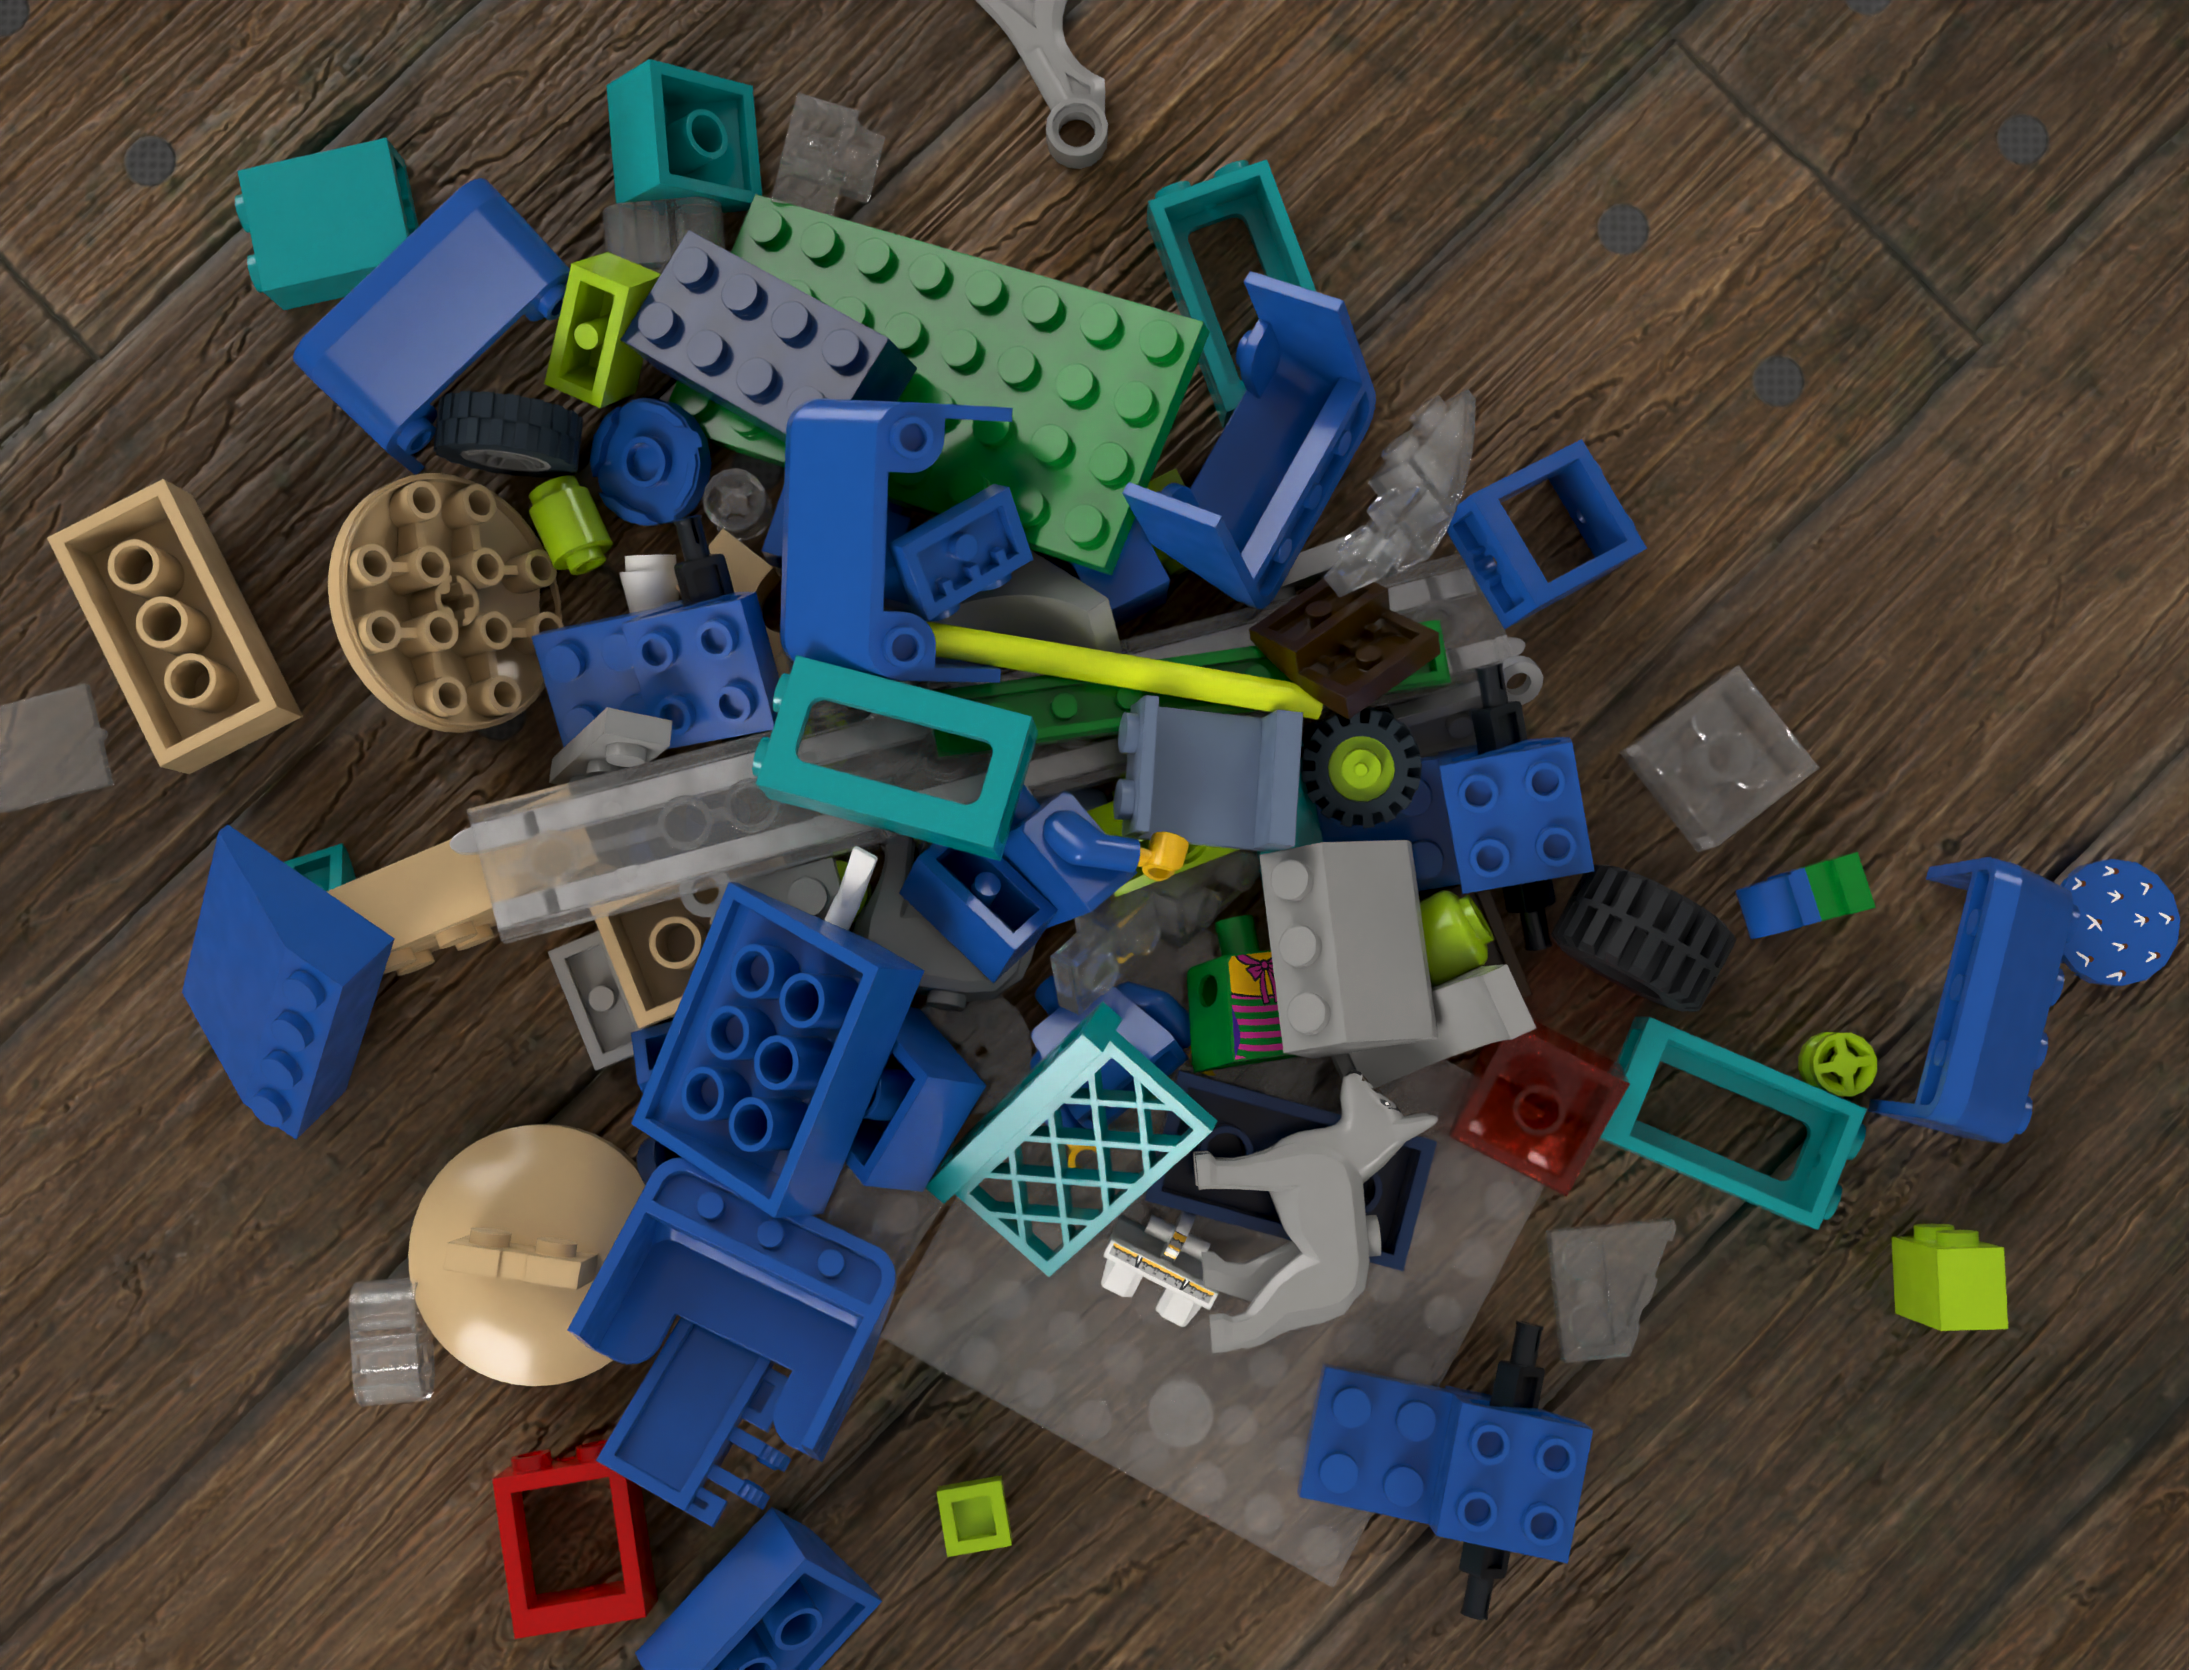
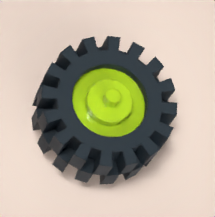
(1362, 768)

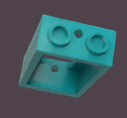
(1180, 209)
(972, 828)
(1830, 1122)

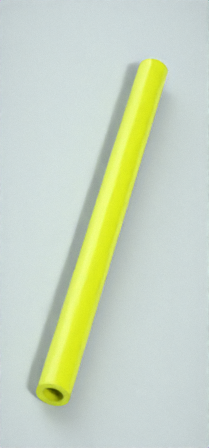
(1122, 670)

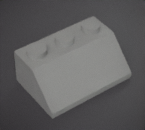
(1347, 947)

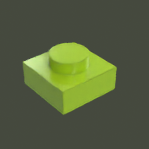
(974, 1516)

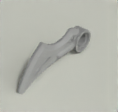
(1064, 83)

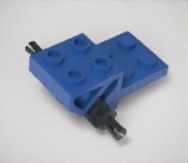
(682, 662)
(1493, 814)
(1454, 1460)

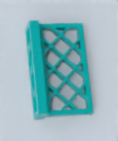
(1039, 1098)

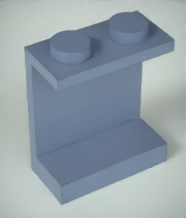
(1210, 776)

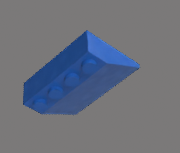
(281, 982)
(776, 1051)

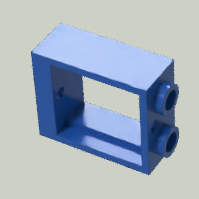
(1516, 583)

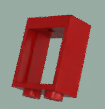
(580, 1606)

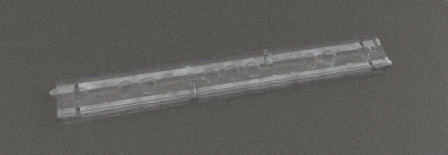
(706, 823)

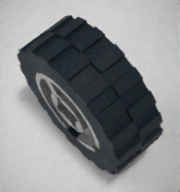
(508, 434)

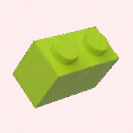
(595, 312)
(1949, 1279)

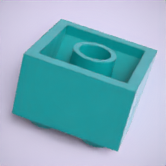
(683, 136)

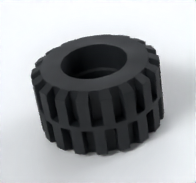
(1644, 937)

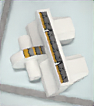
(1163, 1255)

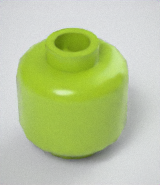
(1453, 936)

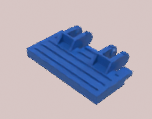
(690, 1419)

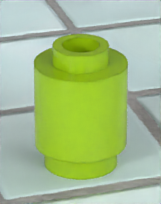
(569, 525)

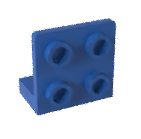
(956, 555)

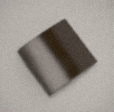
(1344, 646)

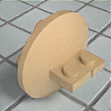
(441, 602)
(515, 1245)

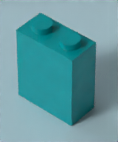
(324, 220)

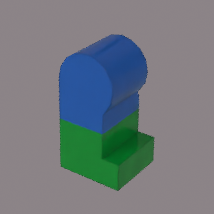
(1805, 896)

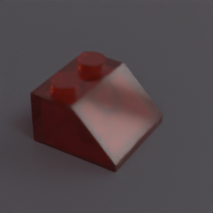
(1539, 1105)

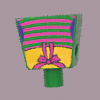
(1234, 1002)

